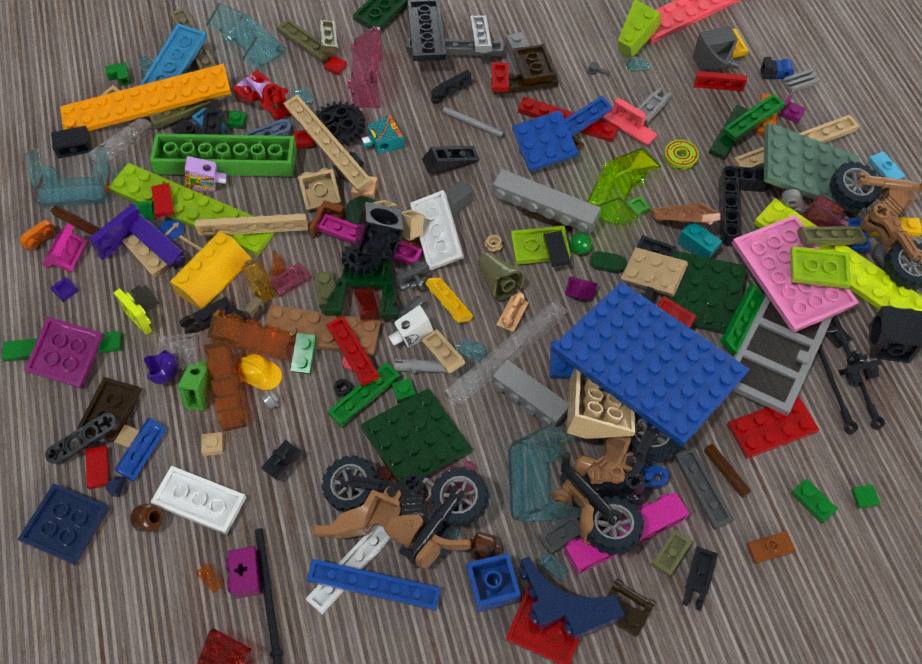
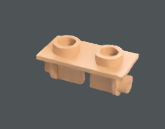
(513, 312)

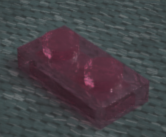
(290, 279)

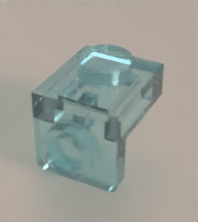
(471, 349)

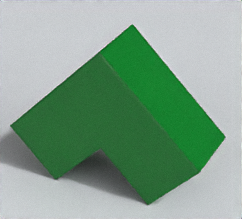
(120, 72)

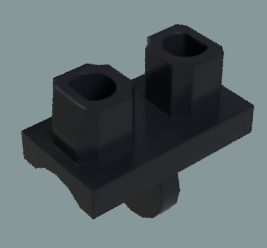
(869, 368)
(281, 460)

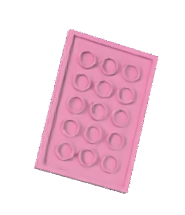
(768, 259)

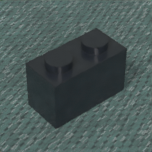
(71, 142)

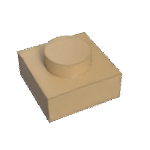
(212, 444)

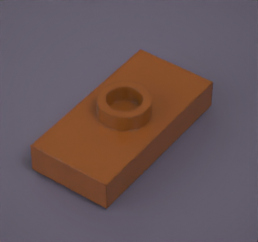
(770, 547)

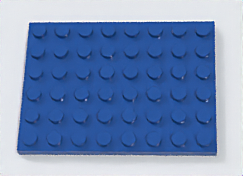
(651, 362)

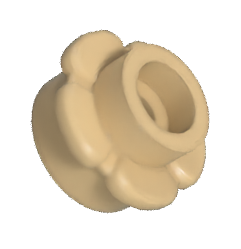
(493, 239)

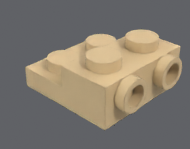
(319, 187)

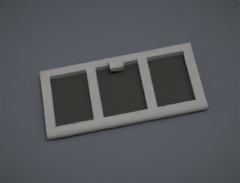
(777, 358)

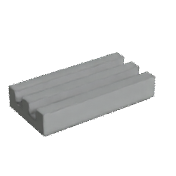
(799, 78)

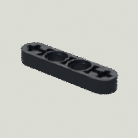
(83, 440)

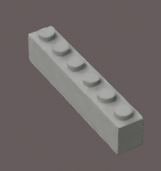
(546, 201)

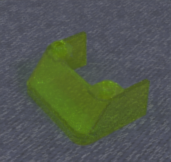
(616, 183)

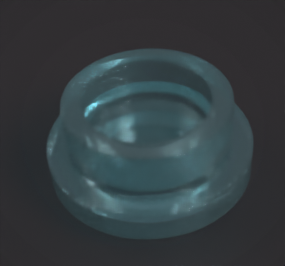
(145, 63)

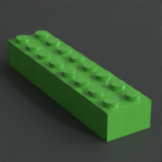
(232, 153)

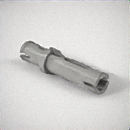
(419, 366)

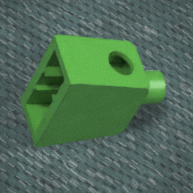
(195, 386)

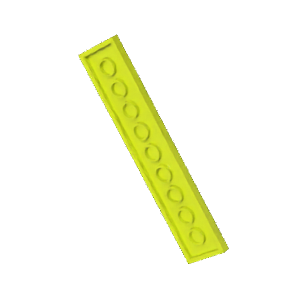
(866, 278)

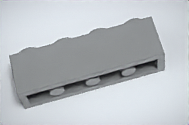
(530, 394)

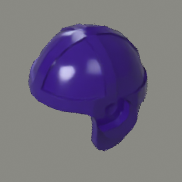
(161, 367)

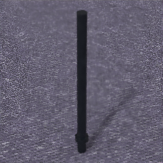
(276, 653)

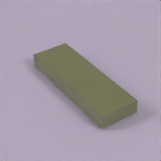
(328, 36)

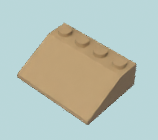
(595, 411)

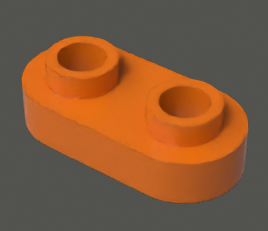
(37, 235)

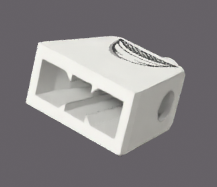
(411, 328)

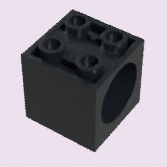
(379, 231)
(895, 334)

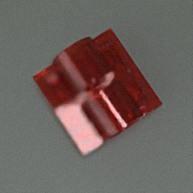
(223, 650)

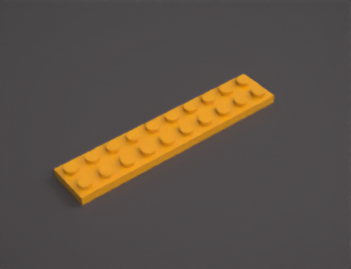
(147, 99)

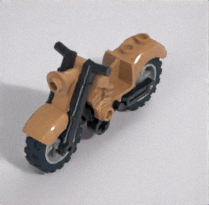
(602, 482)

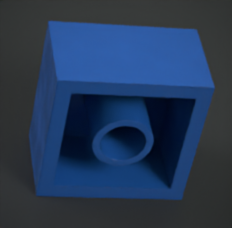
(493, 582)

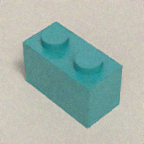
(699, 241)

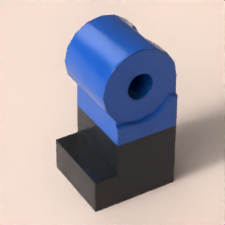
(776, 68)

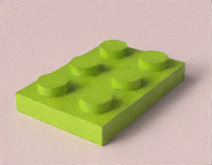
(530, 245)
(820, 267)

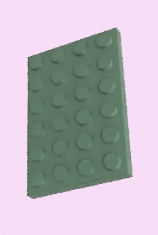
(802, 163)

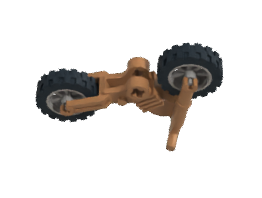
(861, 193)

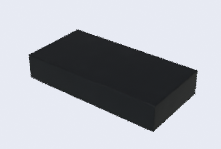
(556, 249)

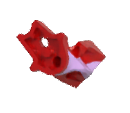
(259, 87)

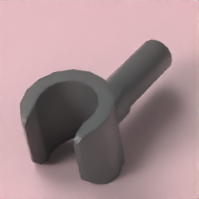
(593, 67)

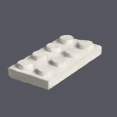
(439, 235)
(198, 500)

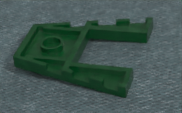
(379, 279)

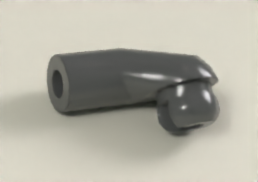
(879, 253)

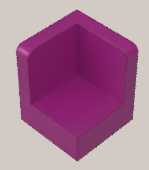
(581, 288)

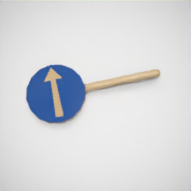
(174, 230)

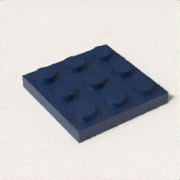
(63, 524)

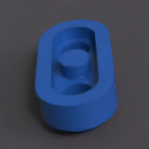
(650, 472)

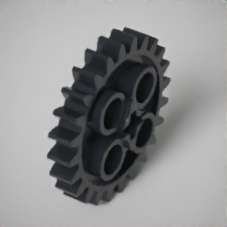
(343, 121)

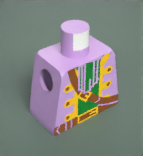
(202, 175)

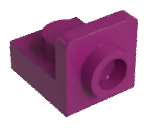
(791, 110)

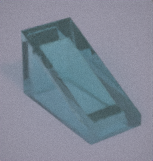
(637, 64)
(552, 566)

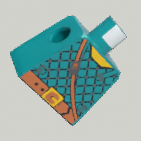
(384, 135)

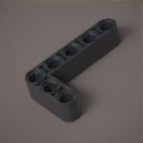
(730, 182)

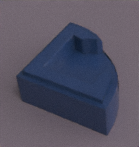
(115, 487)

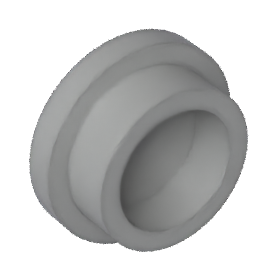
(270, 399)

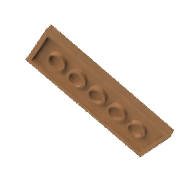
(314, 323)

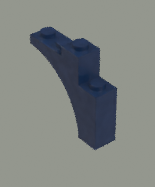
(554, 605)

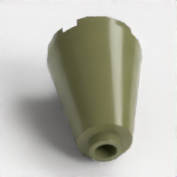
(500, 276)

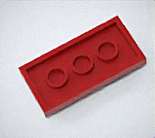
(770, 429)

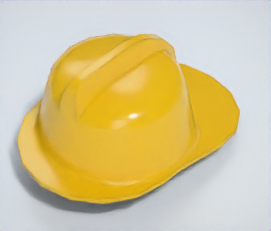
(260, 372)

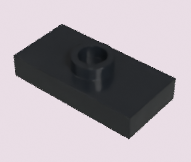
(186, 127)

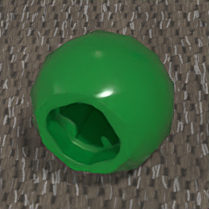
(580, 243)

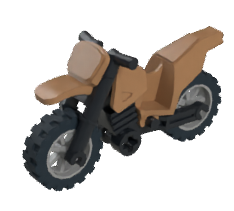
(402, 507)

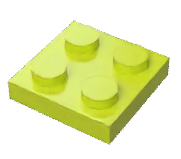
(134, 312)

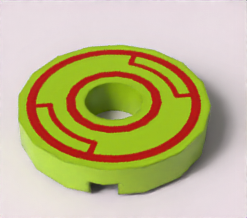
(681, 146)

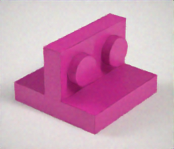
(65, 249)

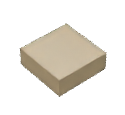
(126, 436)

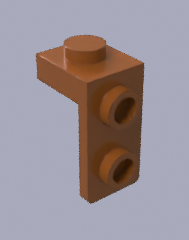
(329, 208)

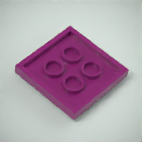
(64, 352)

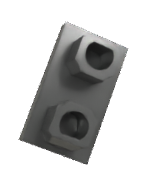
(414, 277)

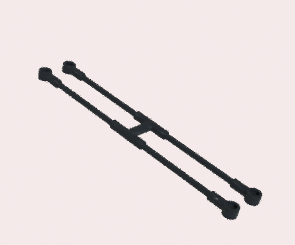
(844, 411)

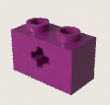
(250, 582)

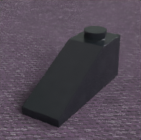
(449, 158)

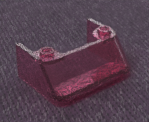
(365, 66)

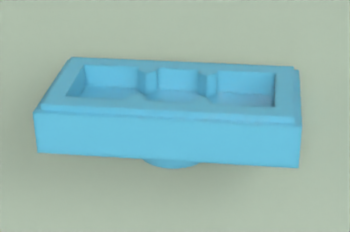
(885, 166)

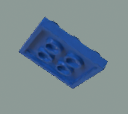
(545, 141)

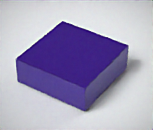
(64, 289)

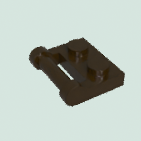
(633, 619)

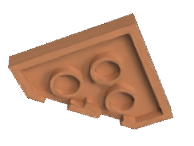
(685, 213)

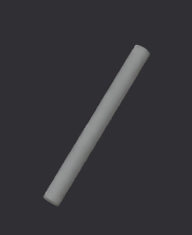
(473, 122)

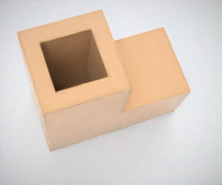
(370, 191)

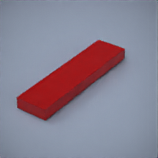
(353, 351)

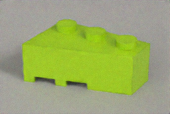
(638, 28)

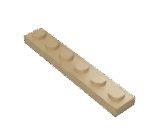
(252, 225)

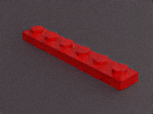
(537, 109)

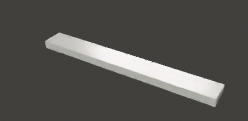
(358, 557)

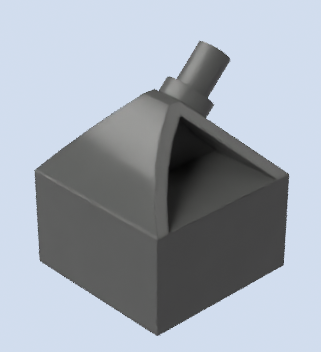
(715, 49)

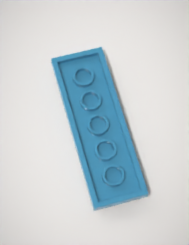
(176, 54)

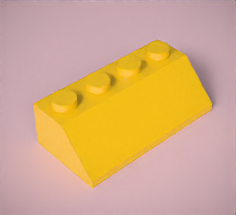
(210, 270)

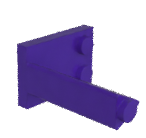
(129, 223)

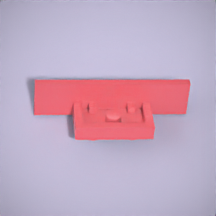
(630, 121)

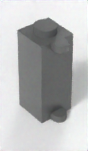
(459, 196)

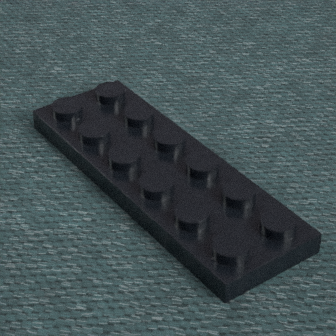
(426, 30)

